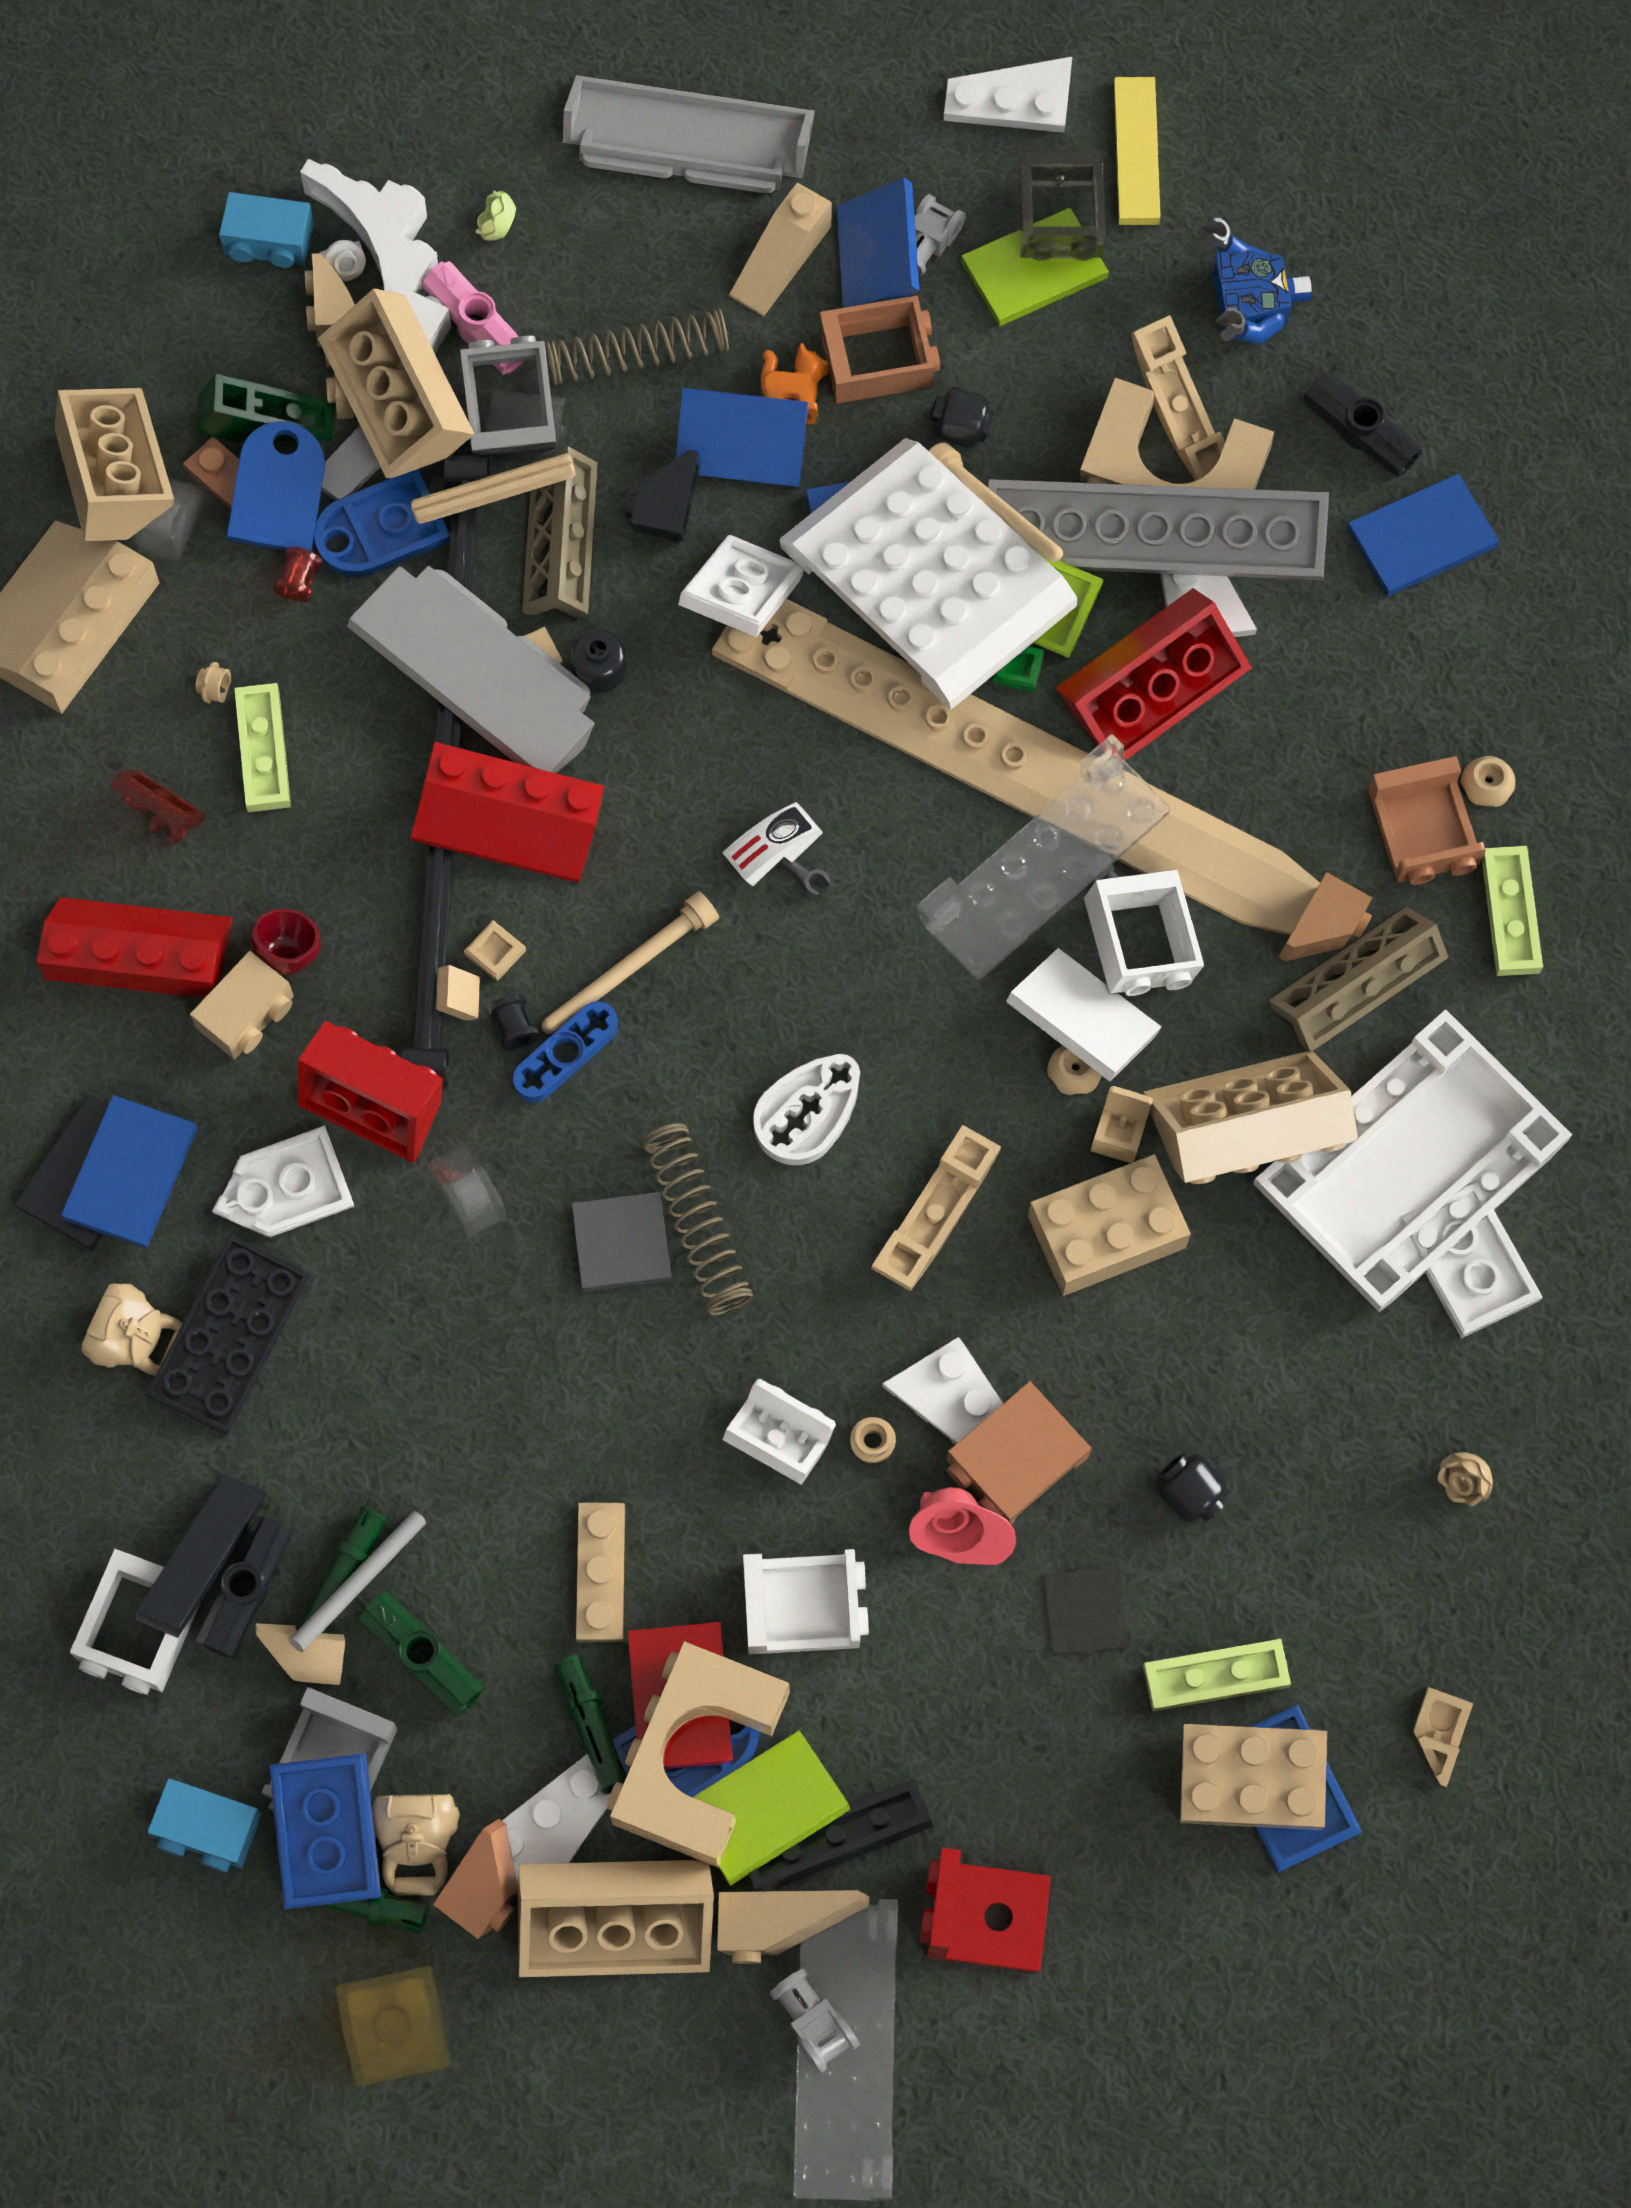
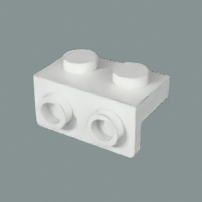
(780, 1431)

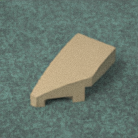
(317, 1664)
(1440, 1730)

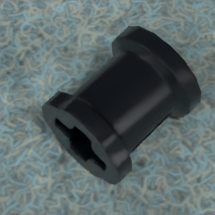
(513, 1022)

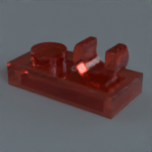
(145, 793)

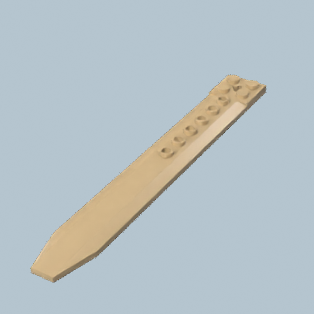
(1010, 761)

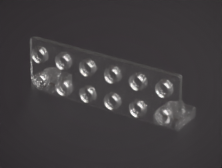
(1044, 862)
(848, 2108)

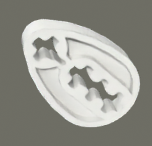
(821, 1129)

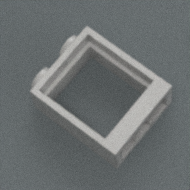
(513, 440)

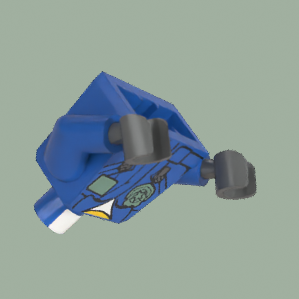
(1250, 287)

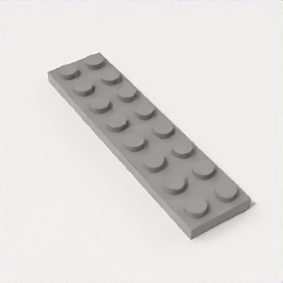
(1177, 527)

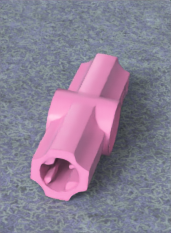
(463, 301)

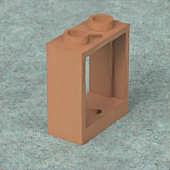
(872, 318)

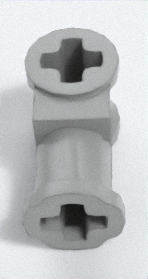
(934, 229)
(816, 2023)

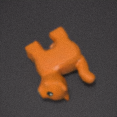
(796, 385)

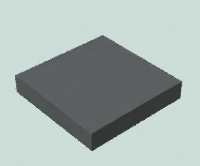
(621, 1242)

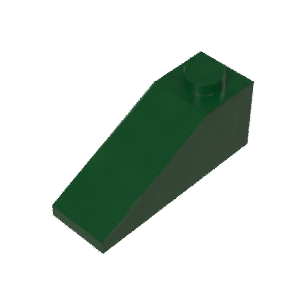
(237, 407)

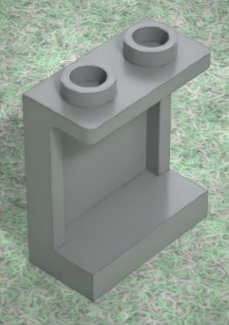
(336, 1729)

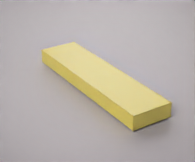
(1136, 151)

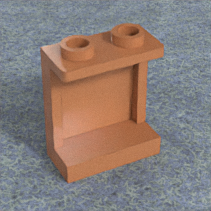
(1425, 821)
(1017, 1453)

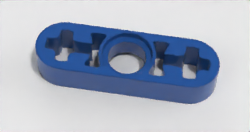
(565, 1034)

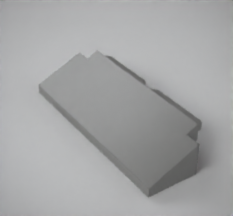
(686, 134)
(478, 667)

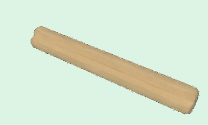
(493, 488)

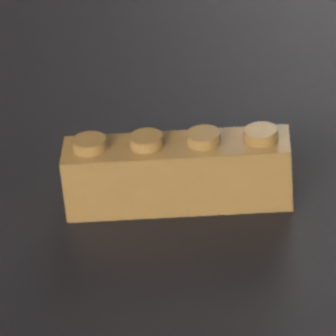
(395, 384)
(111, 461)
(614, 1918)

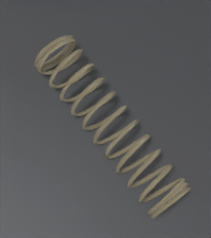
(716, 321)
(733, 1291)

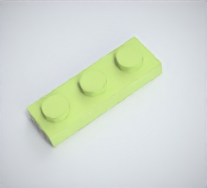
(262, 747)
(1512, 911)
(1216, 1675)

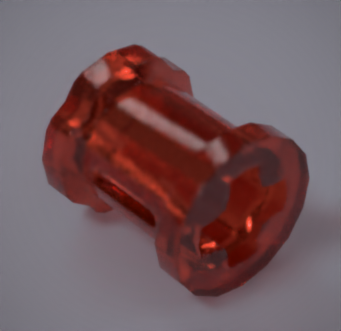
(297, 574)

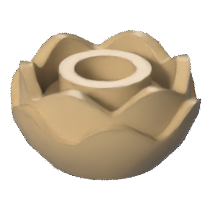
(1485, 793)
(1068, 1080)
(1466, 1478)

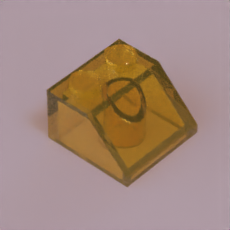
(393, 2026)

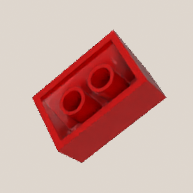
(368, 1090)

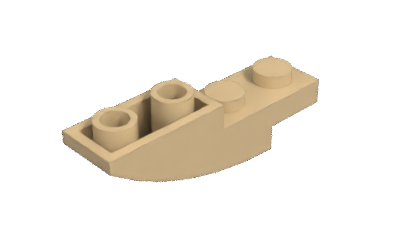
(330, 304)

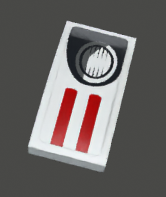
(777, 836)

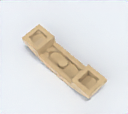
(1176, 398)
(937, 1209)

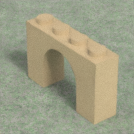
(1115, 454)
(695, 1687)

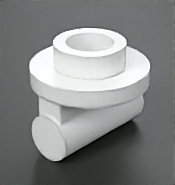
(346, 258)

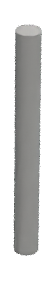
(357, 1581)

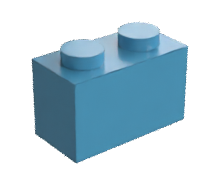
(266, 229)
(205, 1825)

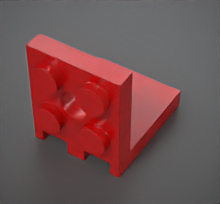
(957, 1923)

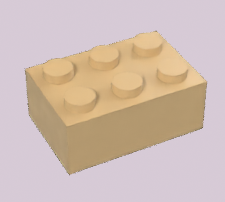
(1108, 1225)
(1253, 1777)

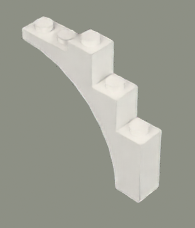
(387, 226)

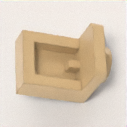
(1121, 1124)

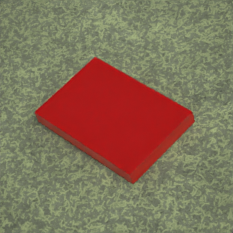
(700, 1740)

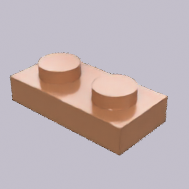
(215, 469)

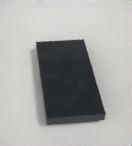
(228, 1335)

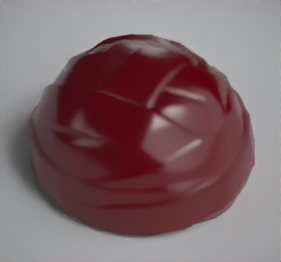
(285, 940)

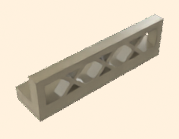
(570, 537)
(1365, 980)

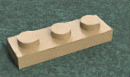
(600, 1572)

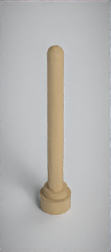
(952, 461)
(696, 914)

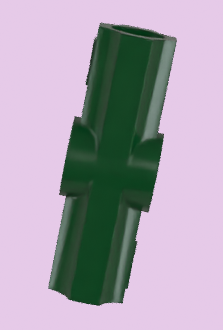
(441, 1674)

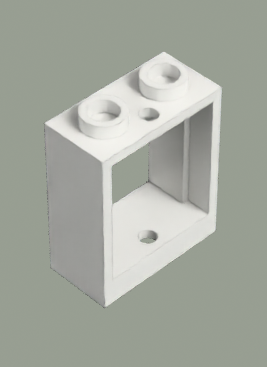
(1141, 891)
(99, 1663)

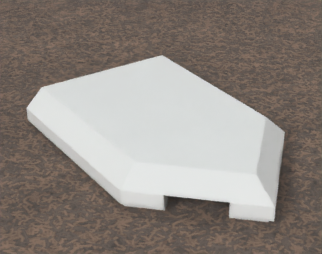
(286, 1185)

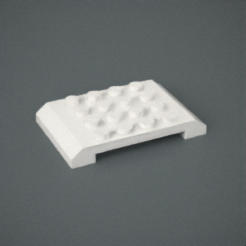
(931, 570)
(1424, 1133)

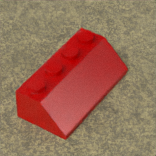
(1156, 674)
(506, 812)
(134, 947)

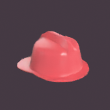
(960, 1529)

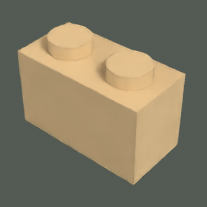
(243, 1006)

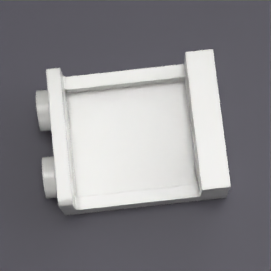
(804, 1603)

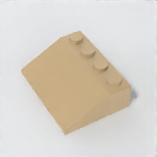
(68, 611)
(1253, 1116)

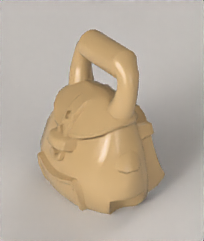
(126, 1330)
(414, 1833)

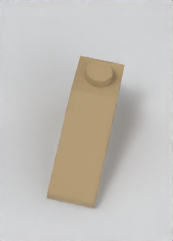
(783, 248)
(777, 1920)

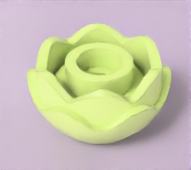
(497, 216)

